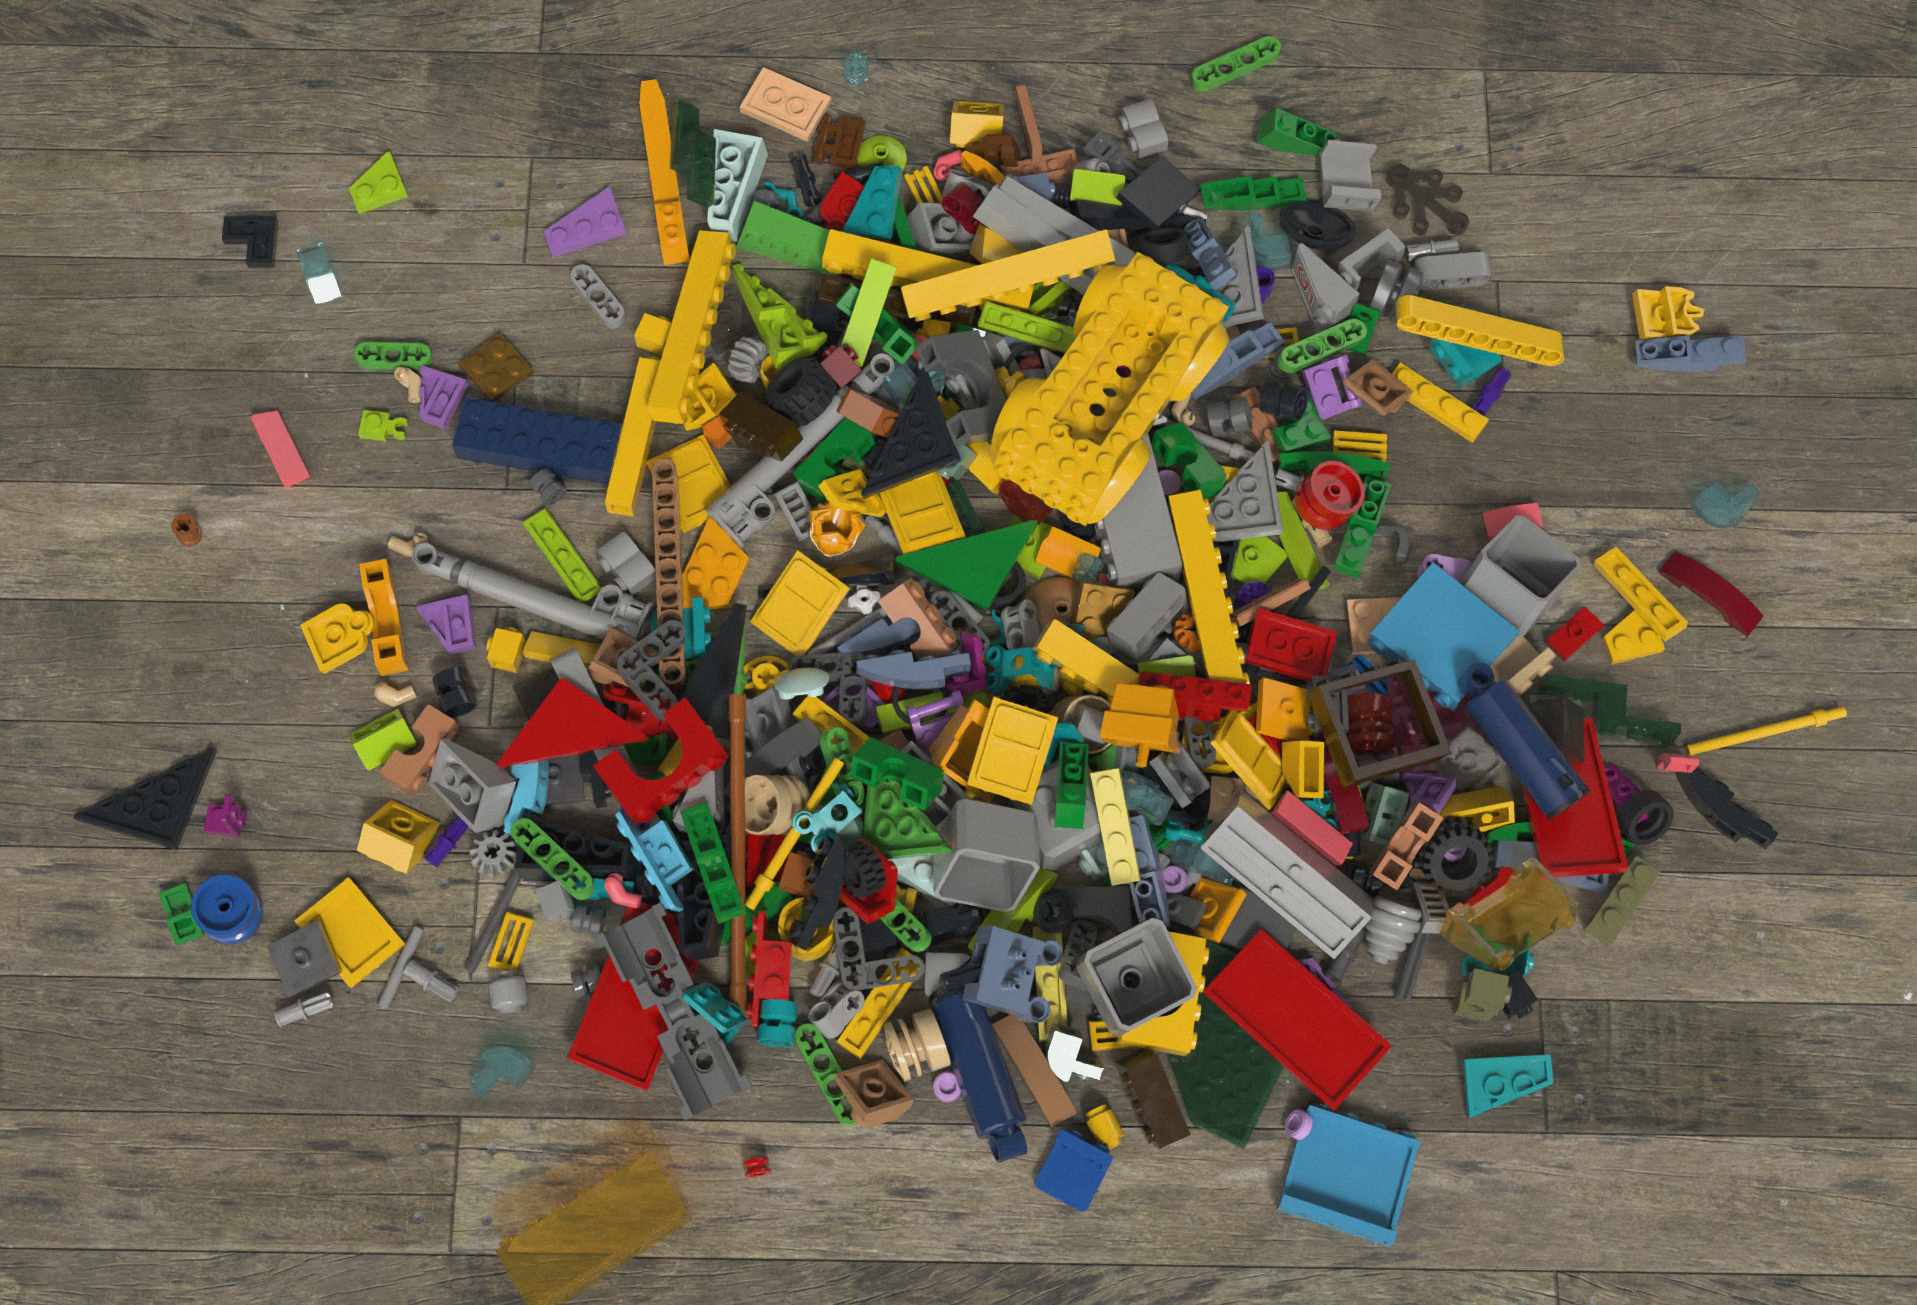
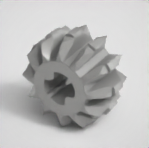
(747, 359)
(483, 857)

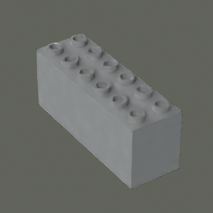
(1139, 534)
(1287, 874)

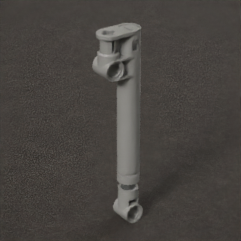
(738, 504)
(625, 615)

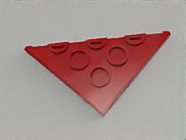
(568, 726)

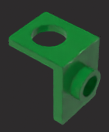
(1370, 323)
(643, 751)

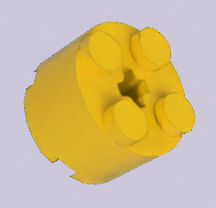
(821, 941)

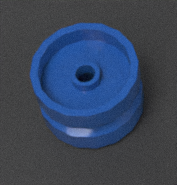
(227, 909)

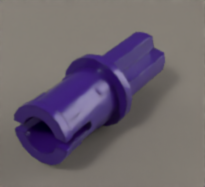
(1491, 391)
(446, 842)

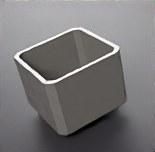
(1521, 573)
(1057, 844)
(990, 856)
(1160, 971)

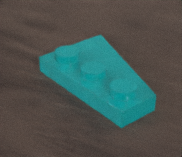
(877, 205)
(1503, 1079)

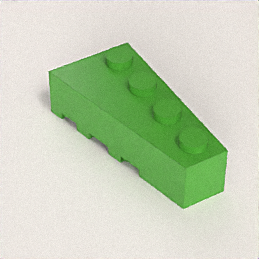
(783, 237)

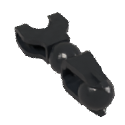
(941, 922)

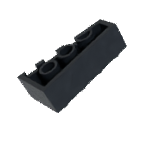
(594, 854)
(697, 924)

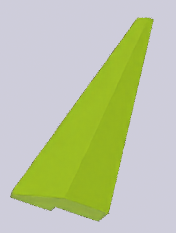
(780, 327)

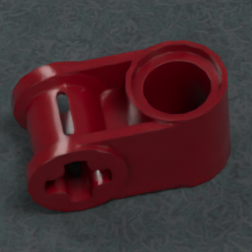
(961, 205)

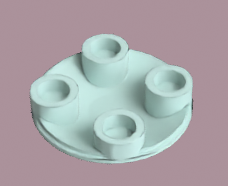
(800, 682)

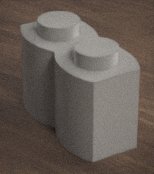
(1143, 128)
(626, 563)

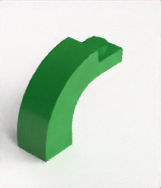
(889, 330)

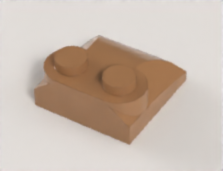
(1378, 388)
(604, 664)
(874, 1093)

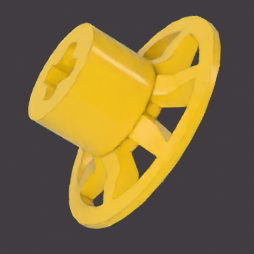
(764, 674)

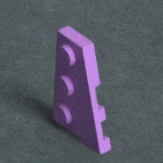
(587, 225)

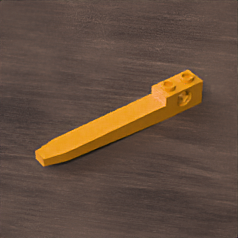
(663, 179)

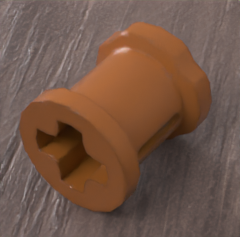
(185, 522)

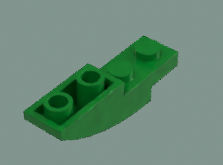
(1362, 528)

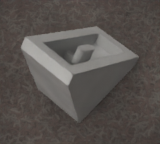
(937, 964)

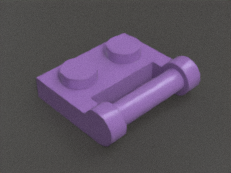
(1323, 388)
(928, 731)

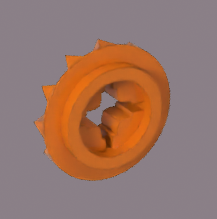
(1184, 636)

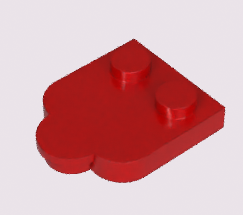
(840, 202)

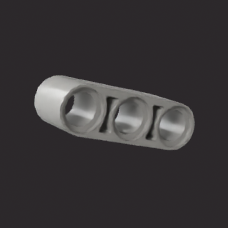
(1454, 270)

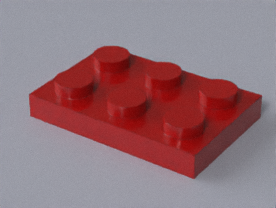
(1289, 646)

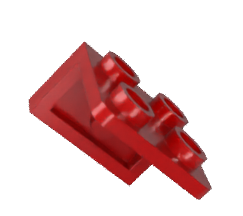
(879, 903)

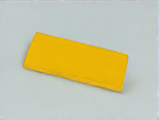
(546, 646)

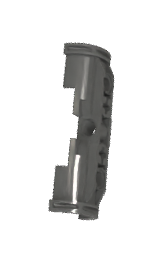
(628, 950)

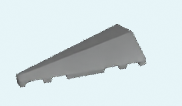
(765, 719)

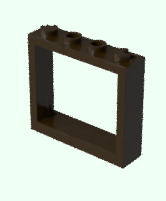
(1336, 738)

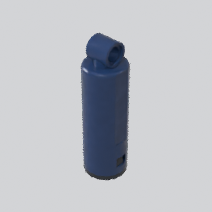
(1522, 741)
(981, 1074)

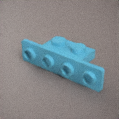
(660, 855)

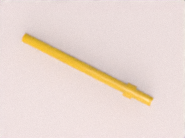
(1815, 718)
(764, 882)

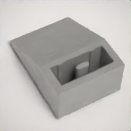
(708, 790)

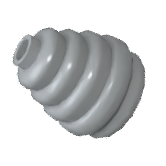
(1391, 928)

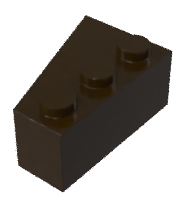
(759, 428)
(1152, 1098)

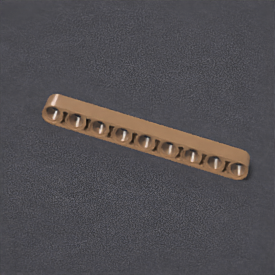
(669, 562)

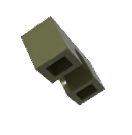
(1622, 901)
(1482, 995)

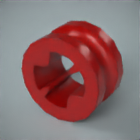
(756, 1167)

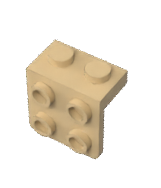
(1522, 664)

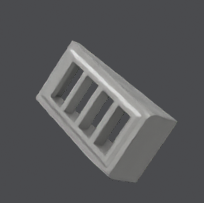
(787, 492)
(1430, 924)

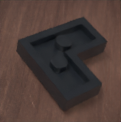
(257, 233)

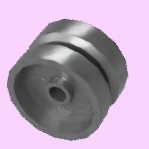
(1391, 288)

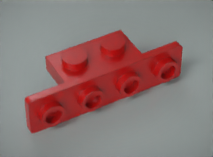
(1201, 696)
(637, 713)
(759, 854)
(771, 968)

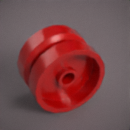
(1329, 495)

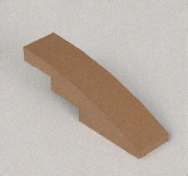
(1034, 1070)

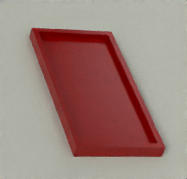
(1586, 834)
(1297, 1019)
(615, 1030)

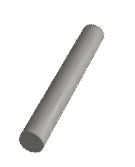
(401, 964)

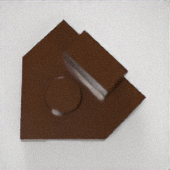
(997, 149)

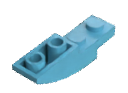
(530, 793)

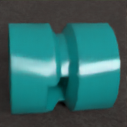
(779, 1013)

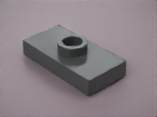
(1185, 911)

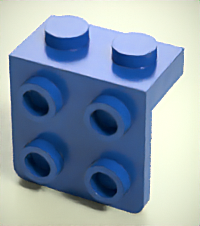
(1074, 1170)

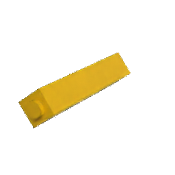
(633, 443)

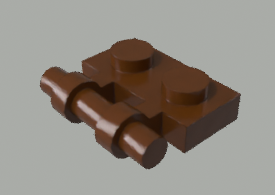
(846, 145)

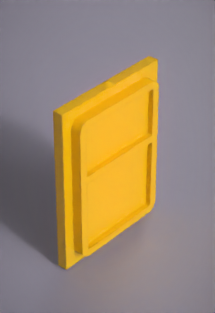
(699, 480)
(922, 514)
(800, 604)
(1012, 751)
(1250, 757)
(354, 930)

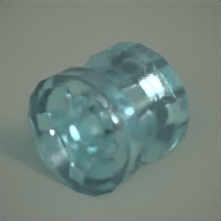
(855, 63)
(1088, 568)

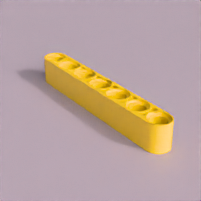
(1479, 330)

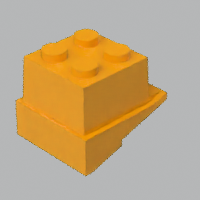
(1142, 720)
(958, 744)

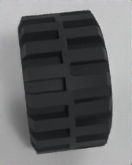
(801, 390)
(1468, 869)

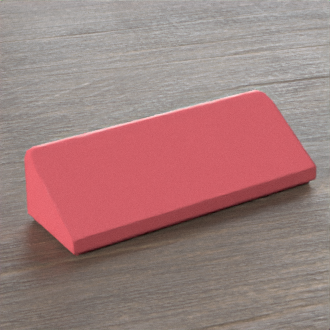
(280, 447)
(1312, 828)

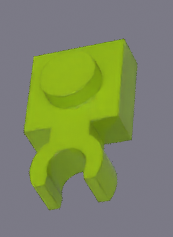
(379, 425)

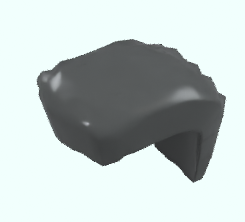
(1402, 538)

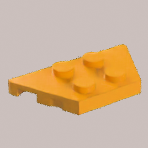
(714, 569)

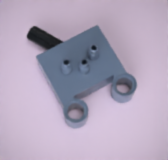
(1004, 972)

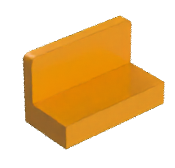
(1061, 550)

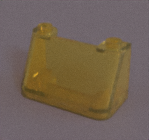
(1511, 917)

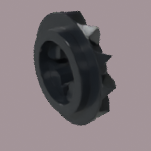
(1043, 910)

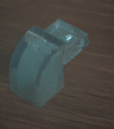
(1269, 250)
(318, 273)
(900, 382)
(1720, 509)
(1145, 797)
(1191, 858)
(503, 1064)

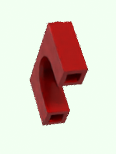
(699, 756)

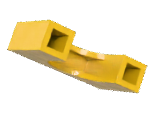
(1175, 1032)

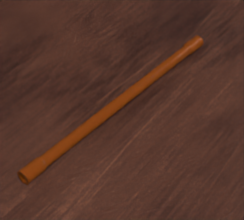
(737, 719)

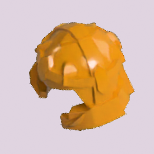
(834, 529)

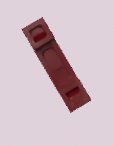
(1714, 590)
(1347, 802)

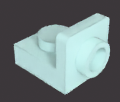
(1094, 862)

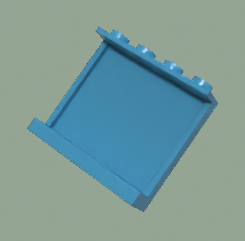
(1444, 633)
(1350, 1175)

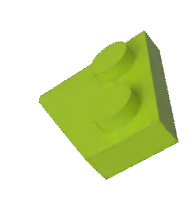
(378, 186)

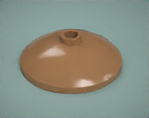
(1053, 594)

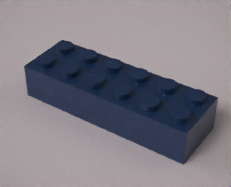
(536, 440)

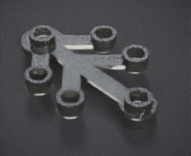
(1425, 197)

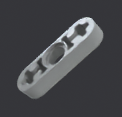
(598, 307)

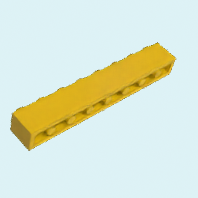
(853, 254)
(1007, 274)
(691, 327)
(1205, 588)

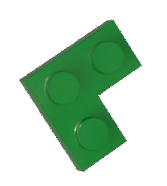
(1302, 434)

